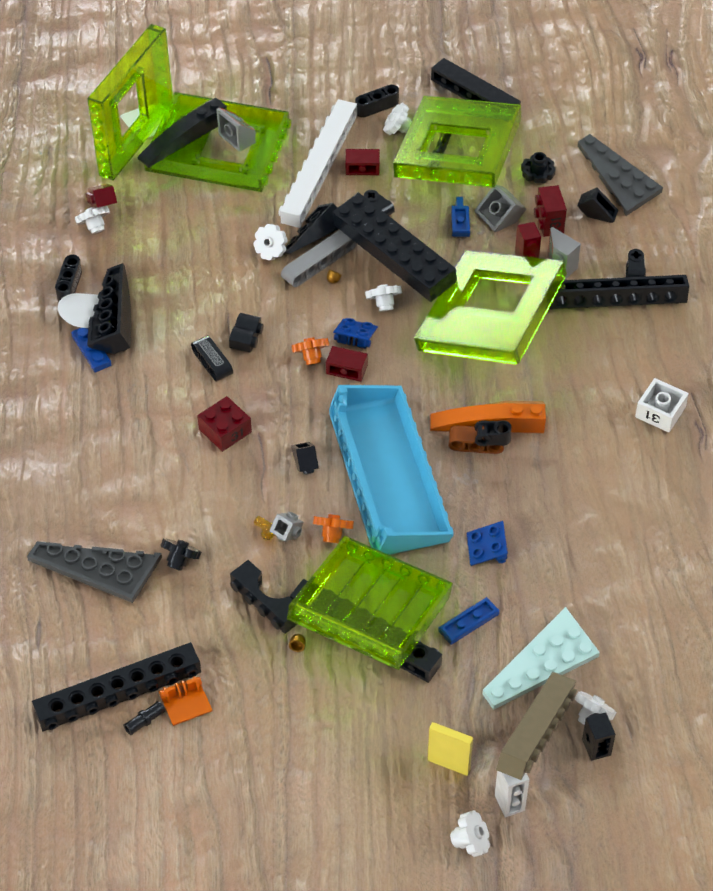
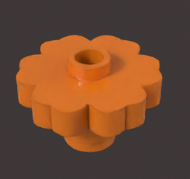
(311, 349)
(332, 527)

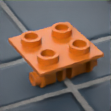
(185, 700)

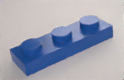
(97, 359)

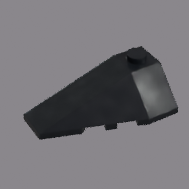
(318, 224)

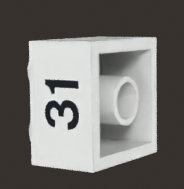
(661, 405)

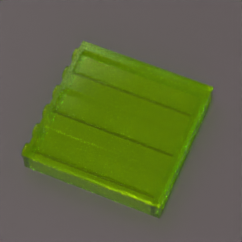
(370, 602)

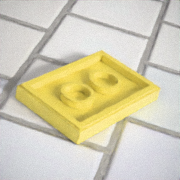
(450, 748)

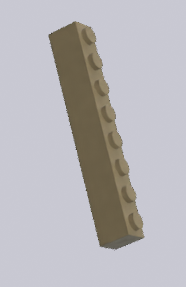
(537, 726)

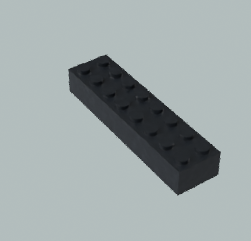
(395, 247)

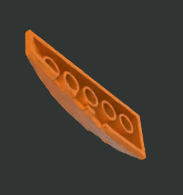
(522, 415)

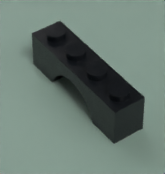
(247, 581)

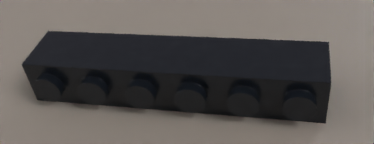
(467, 84)

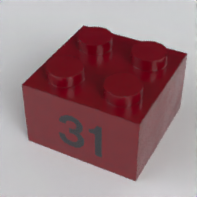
(550, 209)
(224, 423)

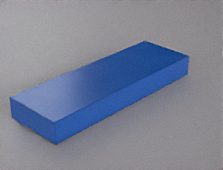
(468, 621)

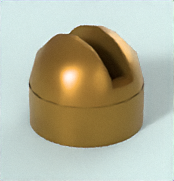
(333, 276)
(297, 643)

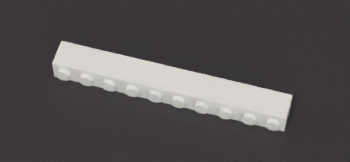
(318, 163)

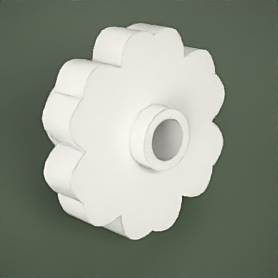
(397, 120)
(93, 218)
(270, 242)
(384, 296)
(592, 705)
(471, 834)

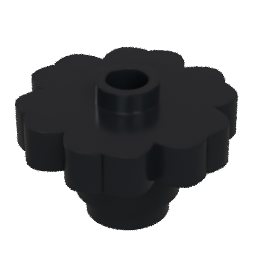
(538, 168)
(179, 553)

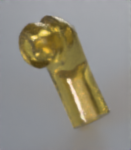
(265, 526)

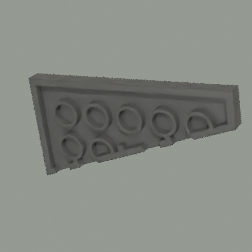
(620, 177)
(102, 568)

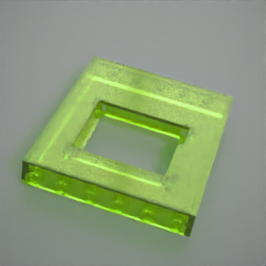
(149, 68)
(459, 118)
(270, 131)
(485, 332)

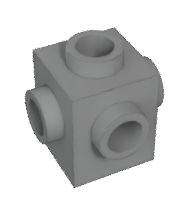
(287, 526)

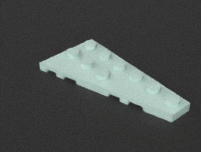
(555, 649)

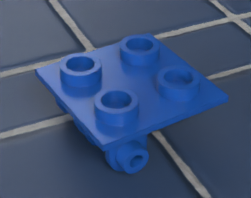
(350, 328)
(487, 544)

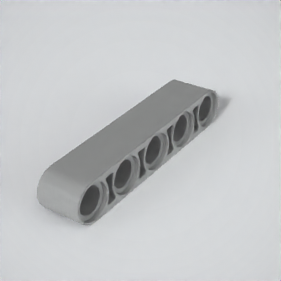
(317, 258)

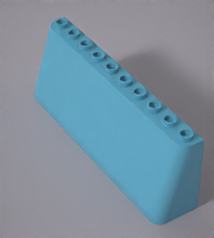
(388, 468)

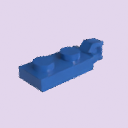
(460, 219)

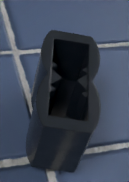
(245, 332)

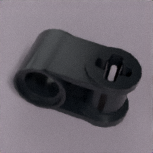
(378, 200)
(635, 265)
(494, 433)

